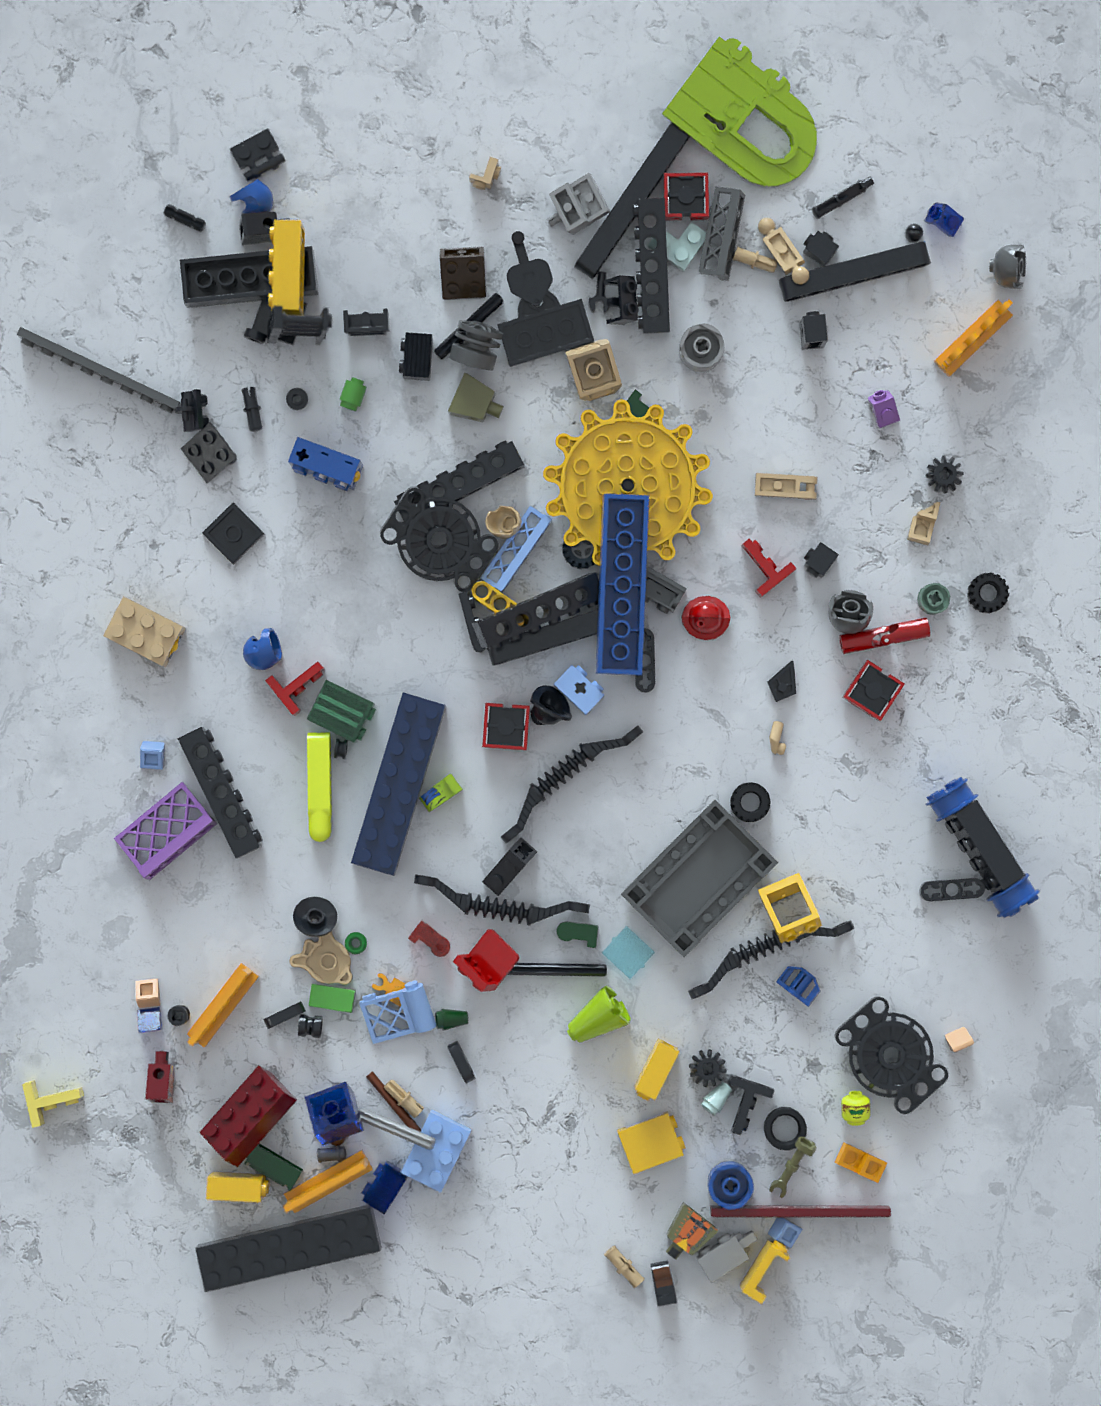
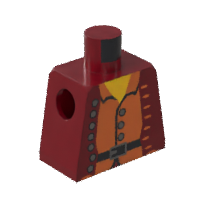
(160, 1089)

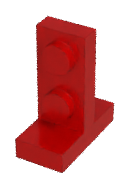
(767, 566)
(295, 687)

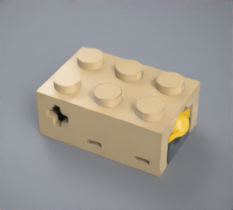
(144, 632)

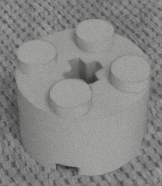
(699, 335)

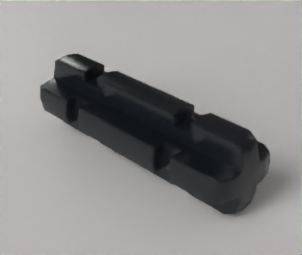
(184, 217)

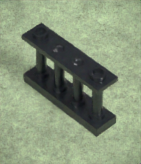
(297, 325)

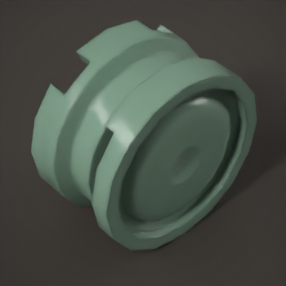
(933, 598)

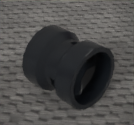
(305, 1024)

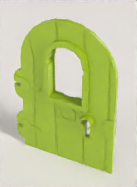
(728, 90)

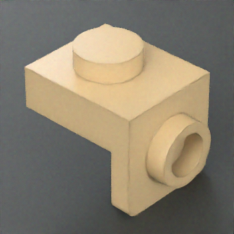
(492, 172)

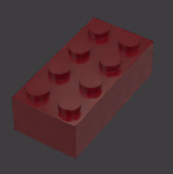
(248, 1116)

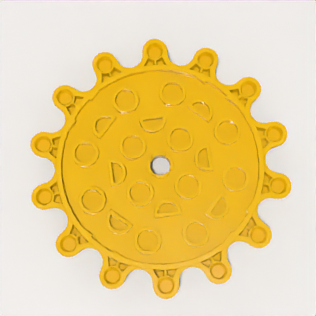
(634, 451)

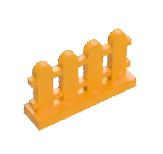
(974, 337)

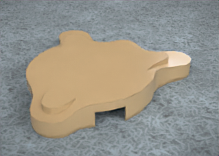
(325, 960)

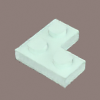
(682, 251)

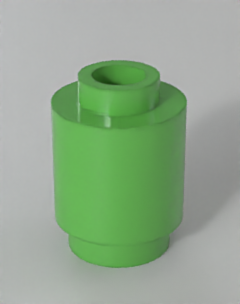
(352, 394)

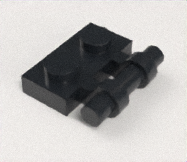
(254, 149)

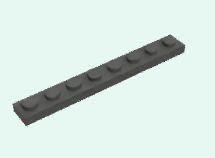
(89, 367)

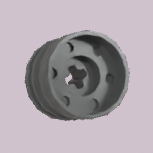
(476, 345)

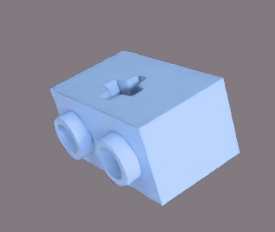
(567, 683)

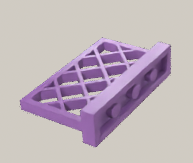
(178, 844)

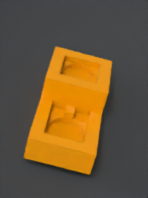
(860, 1162)

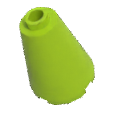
(599, 1016)

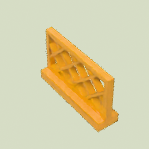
(222, 1006)
(327, 1182)

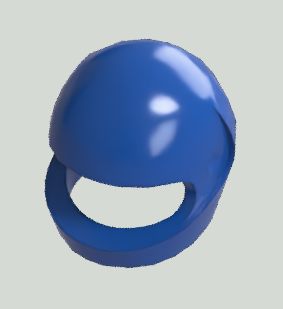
(256, 197)
(261, 653)

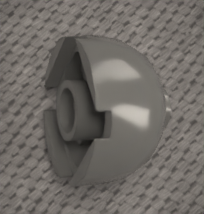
(1009, 266)
(850, 612)

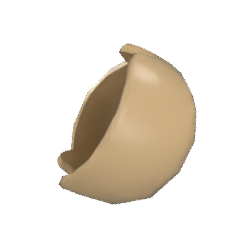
(503, 522)

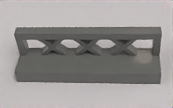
(729, 235)

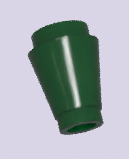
(450, 1019)

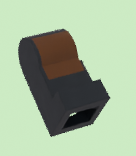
(663, 1283)

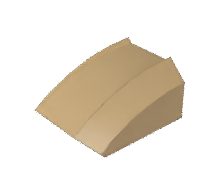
(594, 370)

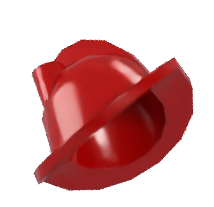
(706, 617)

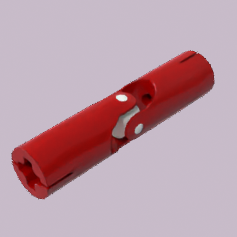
(890, 634)

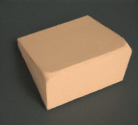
(147, 993)
(959, 1039)

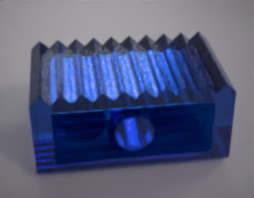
(384, 1187)

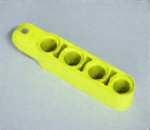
(319, 785)

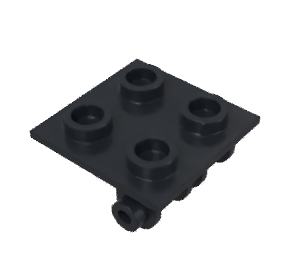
(209, 452)

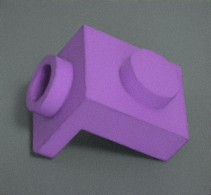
(884, 408)

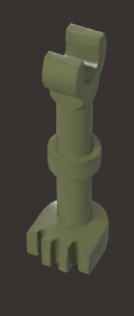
(803, 1146)

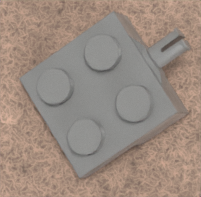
(578, 204)

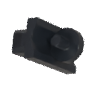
(191, 410)

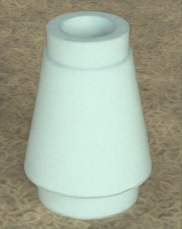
(716, 1099)

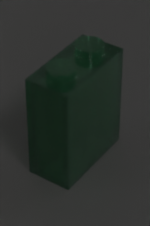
(342, 712)

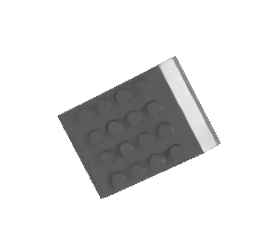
(699, 878)

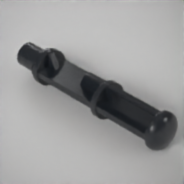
(842, 197)

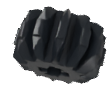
(950, 480)
(715, 1066)

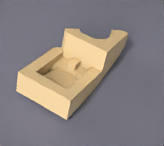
(922, 524)

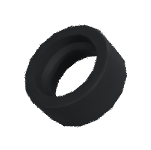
(772, 1116)

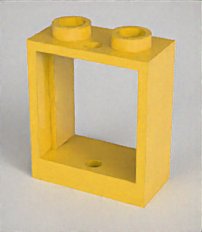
(782, 890)

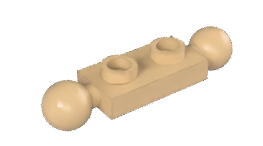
(783, 251)

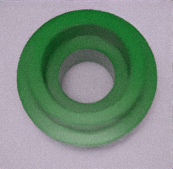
(355, 950)

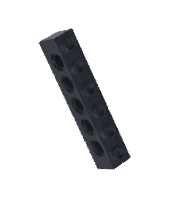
(655, 208)
(491, 474)
(486, 627)
(190, 745)

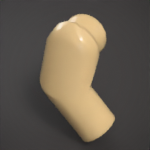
(775, 736)

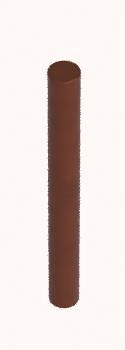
(399, 1110)

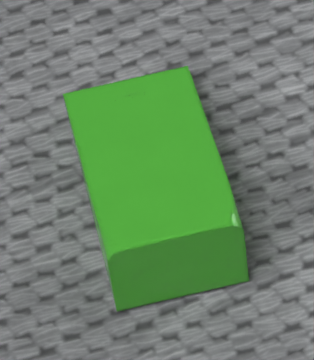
(332, 998)

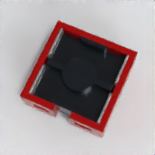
(686, 196)
(873, 690)
(506, 726)

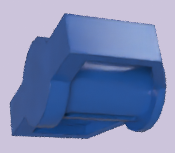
(799, 984)

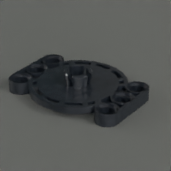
(441, 559)
(911, 1059)

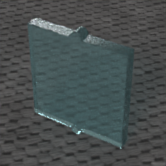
(628, 952)

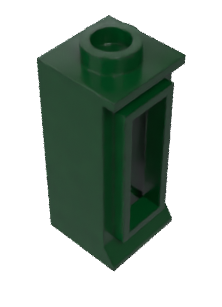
(274, 1166)

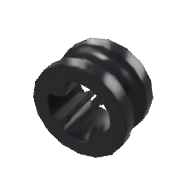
(341, 748)

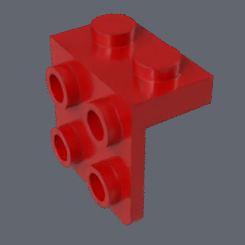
(487, 962)

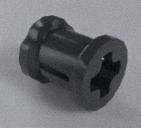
(171, 1013)

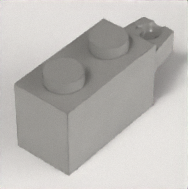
(725, 1255)

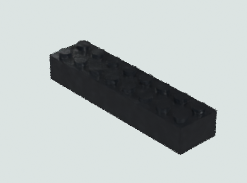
(288, 1248)

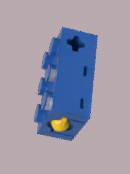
(325, 464)

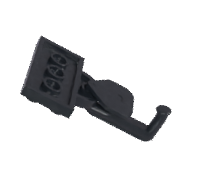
(542, 328)

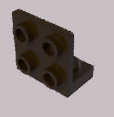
(462, 273)

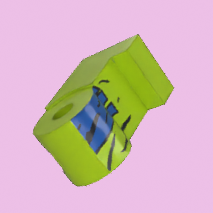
(440, 793)

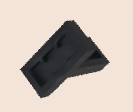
(509, 866)
(747, 1101)

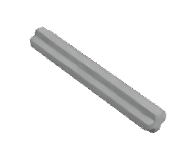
(397, 1129)

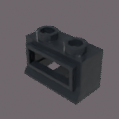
(626, 301)
(366, 323)

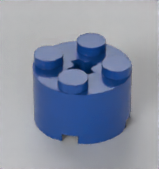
(719, 1178)

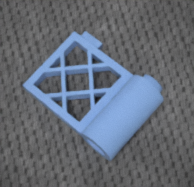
(415, 1007)

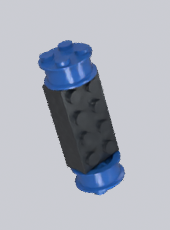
(983, 846)

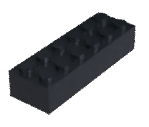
(235, 278)

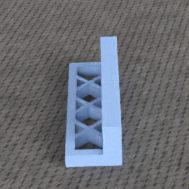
(523, 553)

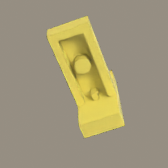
(48, 1102)

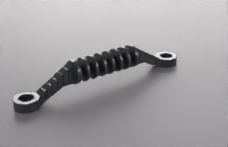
(536, 793)
(466, 903)
(734, 958)

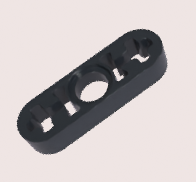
(651, 677)
(936, 896)

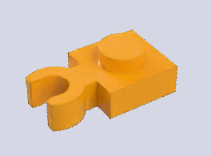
(390, 987)

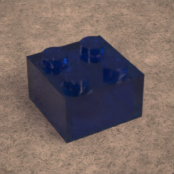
(334, 1113)

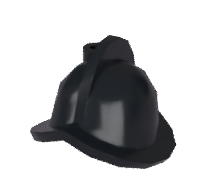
(549, 706)

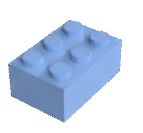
(435, 1165)

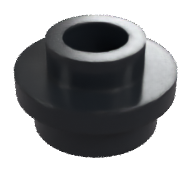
(299, 405)

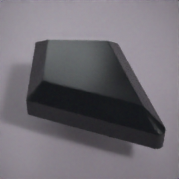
(783, 683)

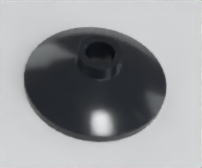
(318, 909)

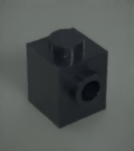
(820, 247)
(819, 560)

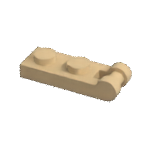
(785, 486)

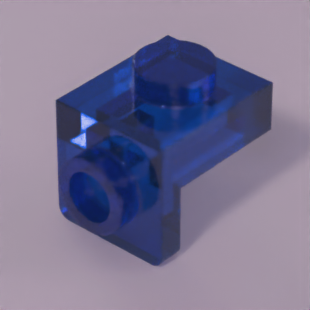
(944, 218)

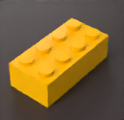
(287, 265)

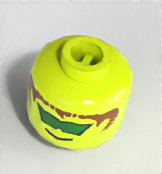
(855, 1108)

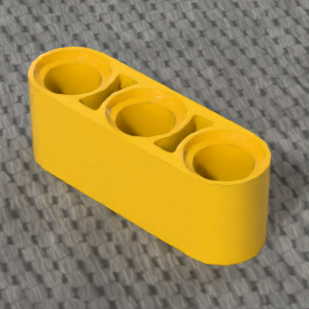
(493, 595)

